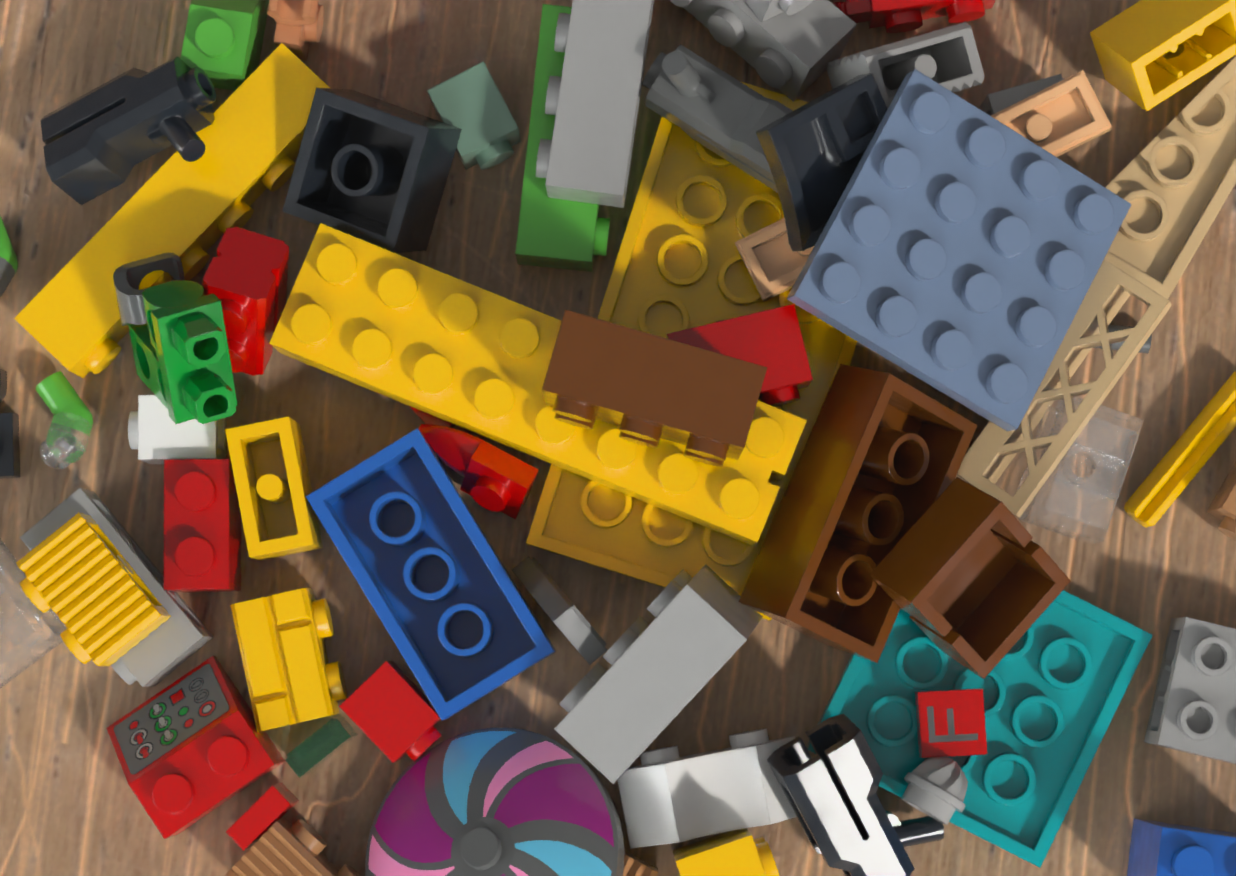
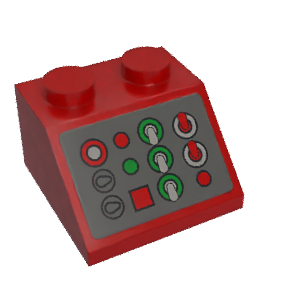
(191, 748)

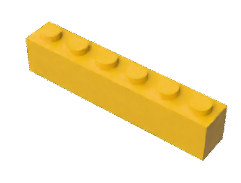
(178, 212)

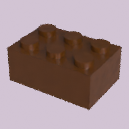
(652, 388)

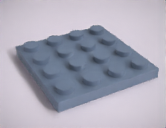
(960, 251)

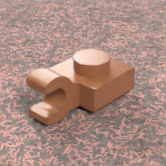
(297, 24)

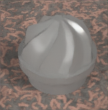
(936, 788)

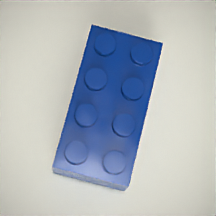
(430, 574)

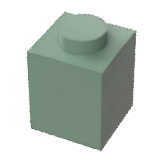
(477, 108)

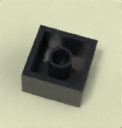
(371, 169)

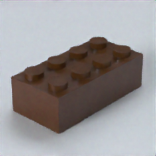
(857, 490)

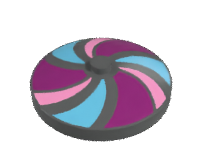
(496, 809)

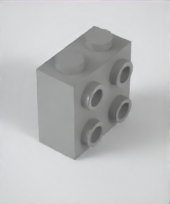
(1196, 691)

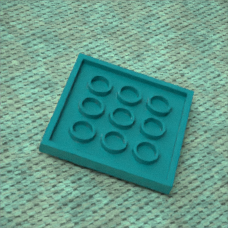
(1041, 710)

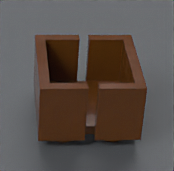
(970, 577)

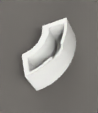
(703, 792)

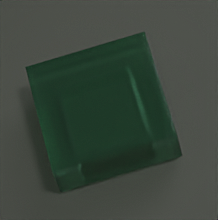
(320, 746)

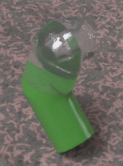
(70, 422)

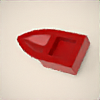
(489, 474)

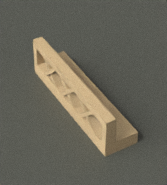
(997, 447)

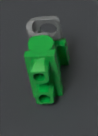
(177, 340)

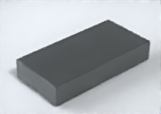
(560, 609)

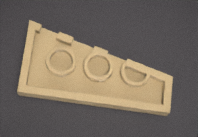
(1177, 187)

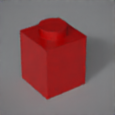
(393, 713)

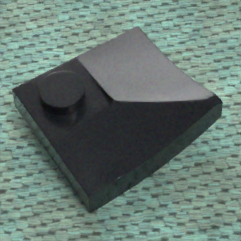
(817, 152)

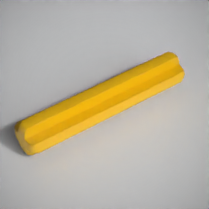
(1185, 457)

